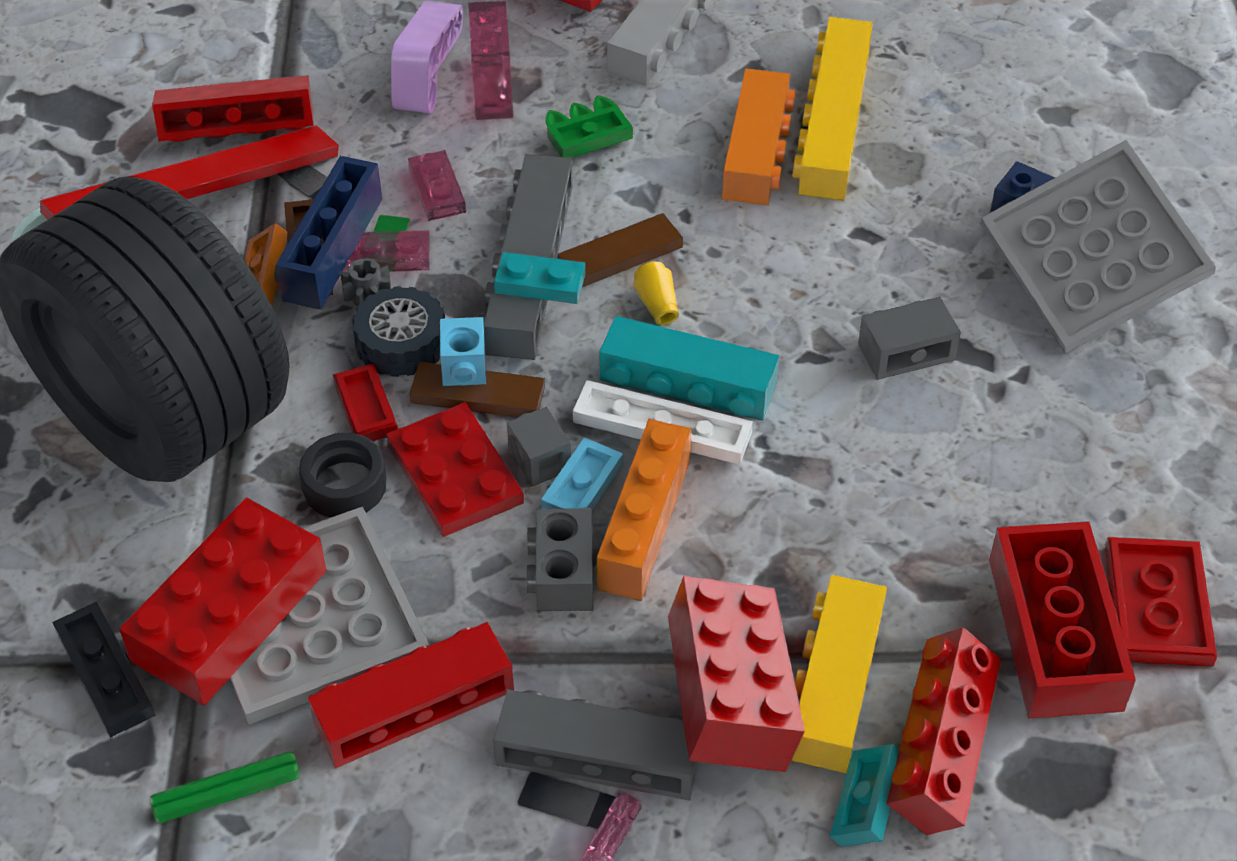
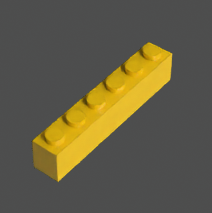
(835, 109)

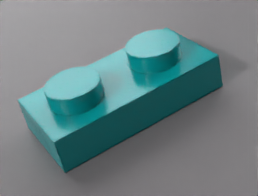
(540, 278)
(862, 803)

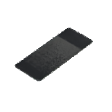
(305, 179)
(565, 800)

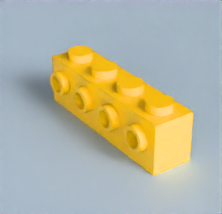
(837, 670)

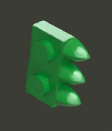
(587, 129)

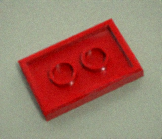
(1161, 600)

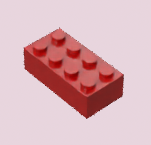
(224, 600)
(1060, 620)
(734, 675)

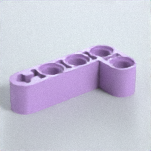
(420, 53)

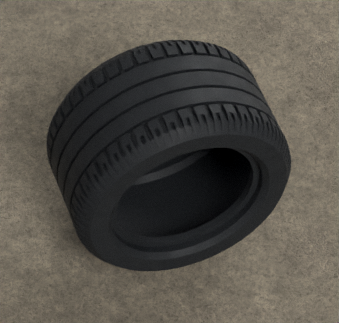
(144, 327)

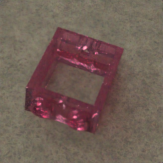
(490, 60)

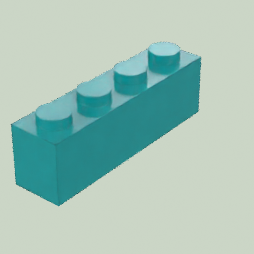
(688, 367)

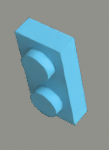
(583, 477)

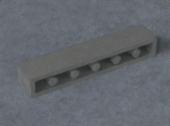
(533, 229)

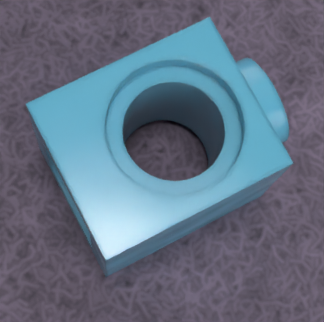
(462, 351)

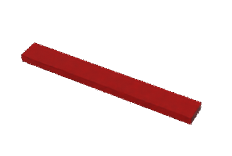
(226, 167)

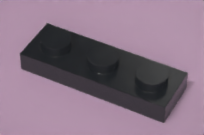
(103, 669)

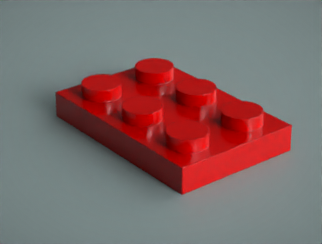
(455, 469)

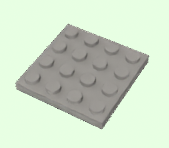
(1097, 246)
(337, 629)

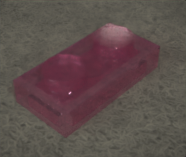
(436, 185)
(395, 249)

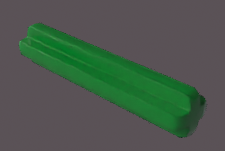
(224, 787)

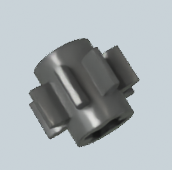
(364, 279)

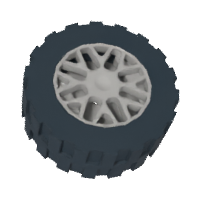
(398, 330)

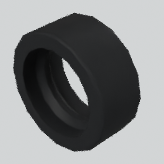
(342, 449)

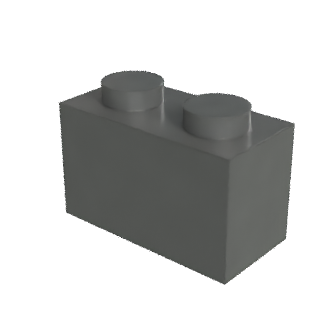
(908, 337)

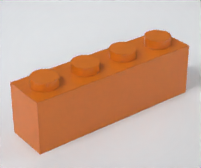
(756, 137)
(644, 510)

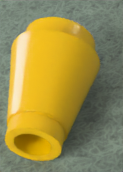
(657, 291)

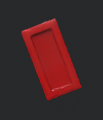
(365, 402)

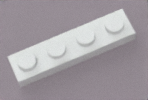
(628, 412)

